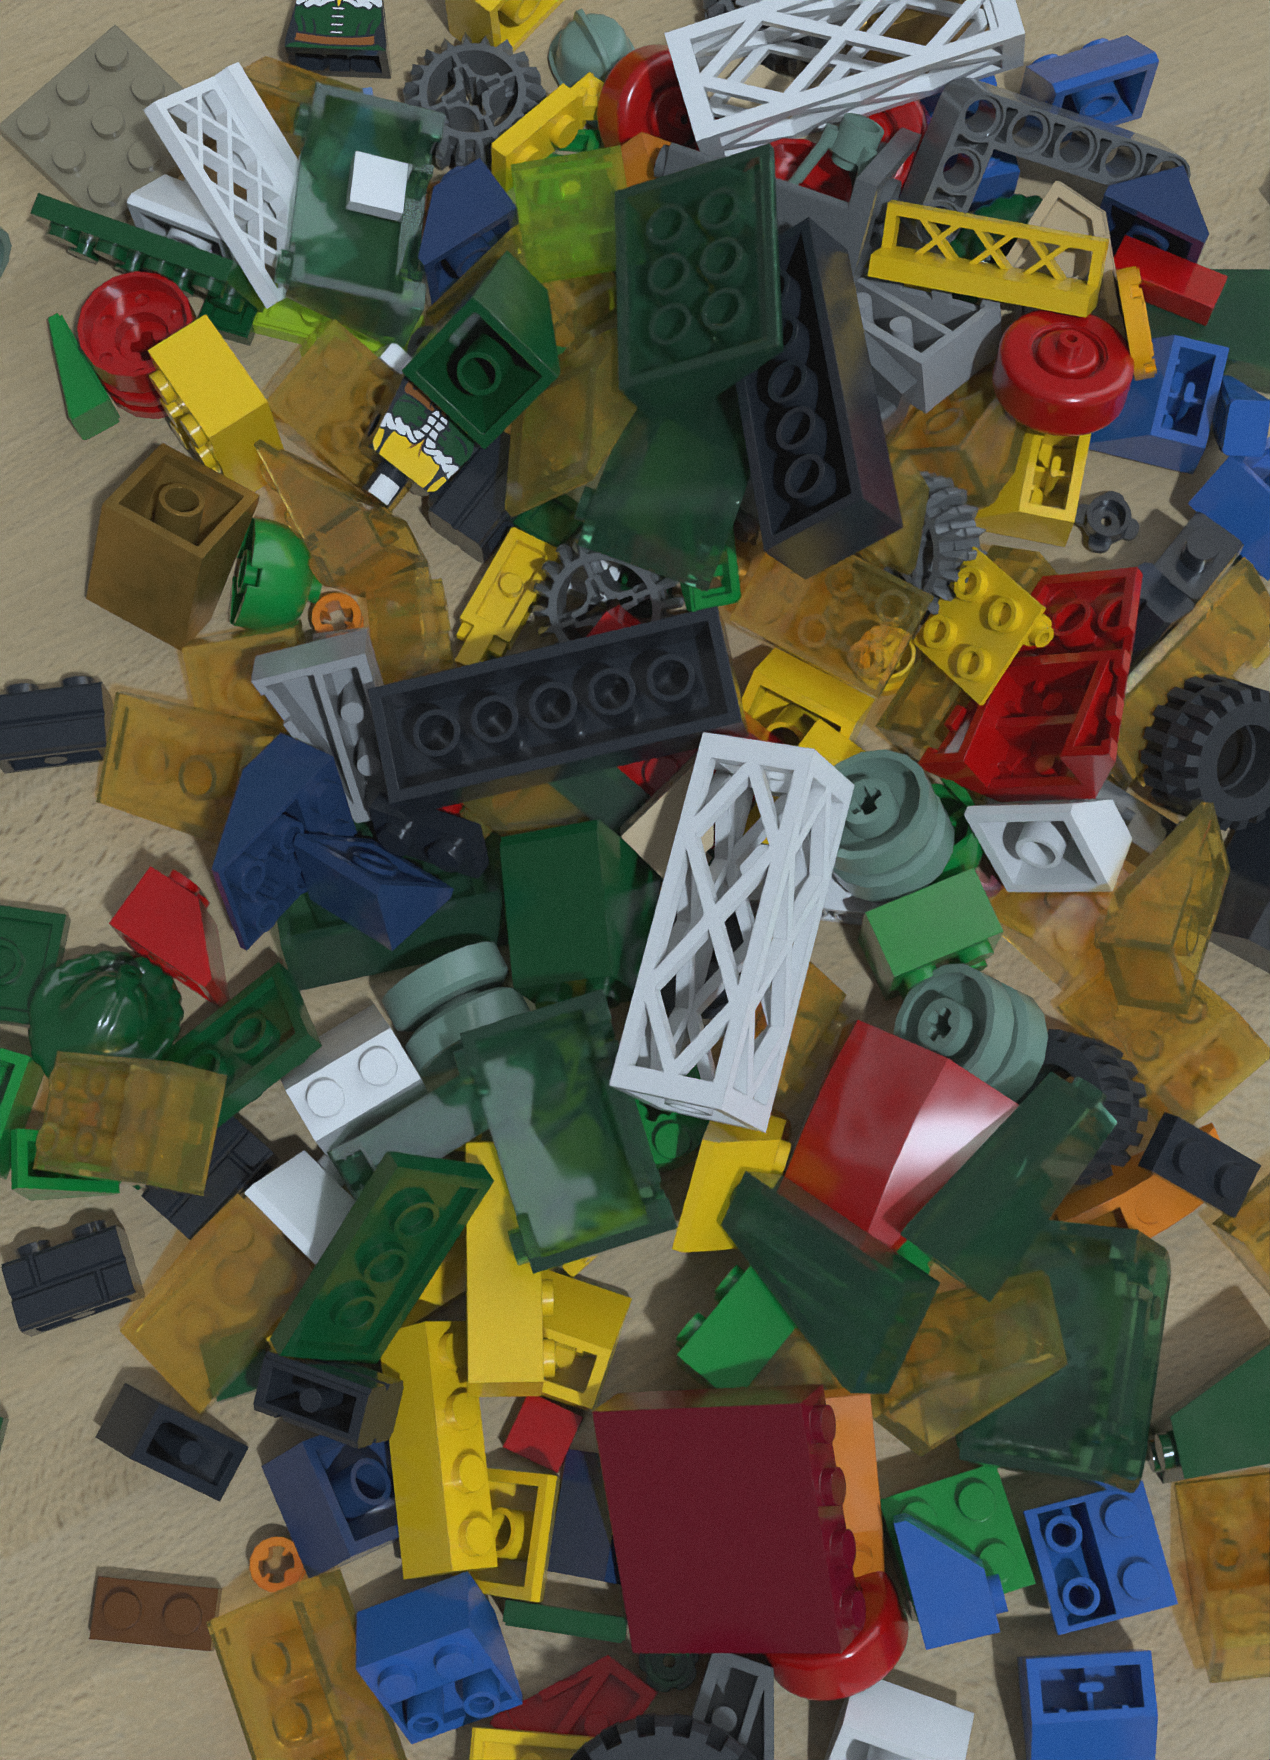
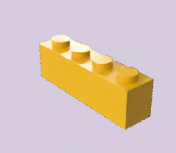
(502, 1298)
(438, 1455)

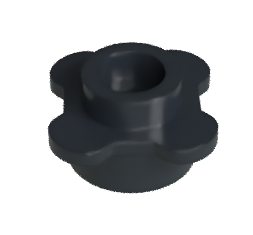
(1110, 506)

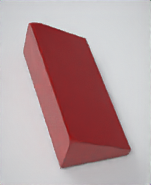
(1172, 280)

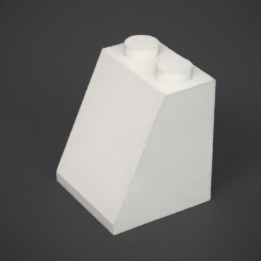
(352, 1079)

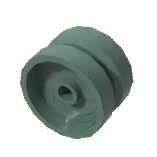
(894, 828)
(448, 999)
(978, 1026)

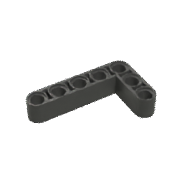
(1036, 141)

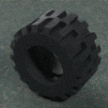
(1185, 745)
(1102, 1066)

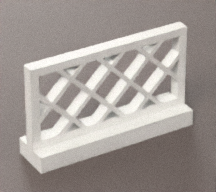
(248, 153)

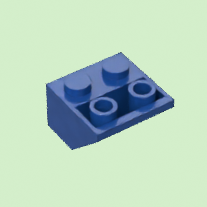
(1172, 413)
(1099, 1558)
(436, 1658)
(1089, 1705)

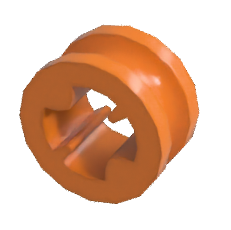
(335, 602)
(264, 1552)

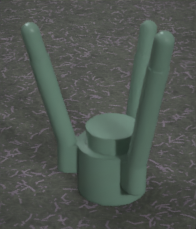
(852, 145)

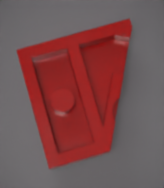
(582, 1702)

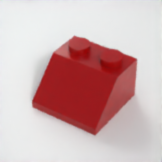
(174, 930)

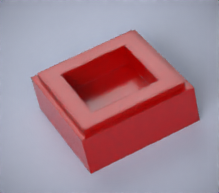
(543, 1432)

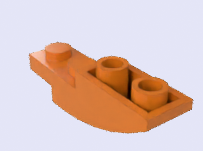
(1130, 1200)

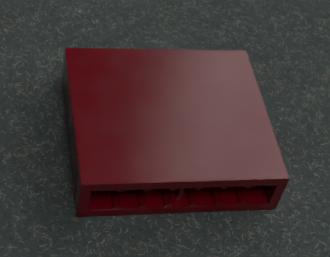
(729, 1520)

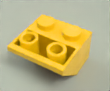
(1042, 493)
(585, 1337)

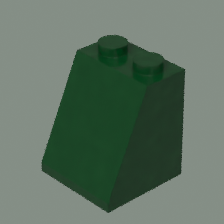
(490, 352)
(576, 912)
(1218, 1424)

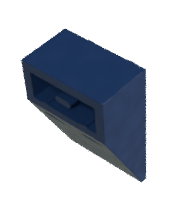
(278, 795)

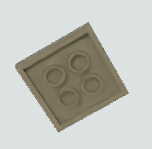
(91, 126)

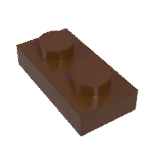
(154, 1613)

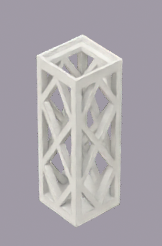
(710, 45)
(705, 896)

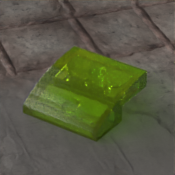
(569, 212)

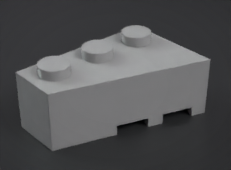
(930, 334)
(327, 705)

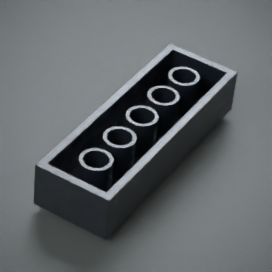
(817, 418)
(557, 711)

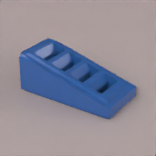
(1240, 419)

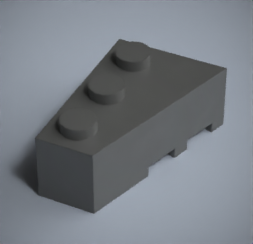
(740, 1700)

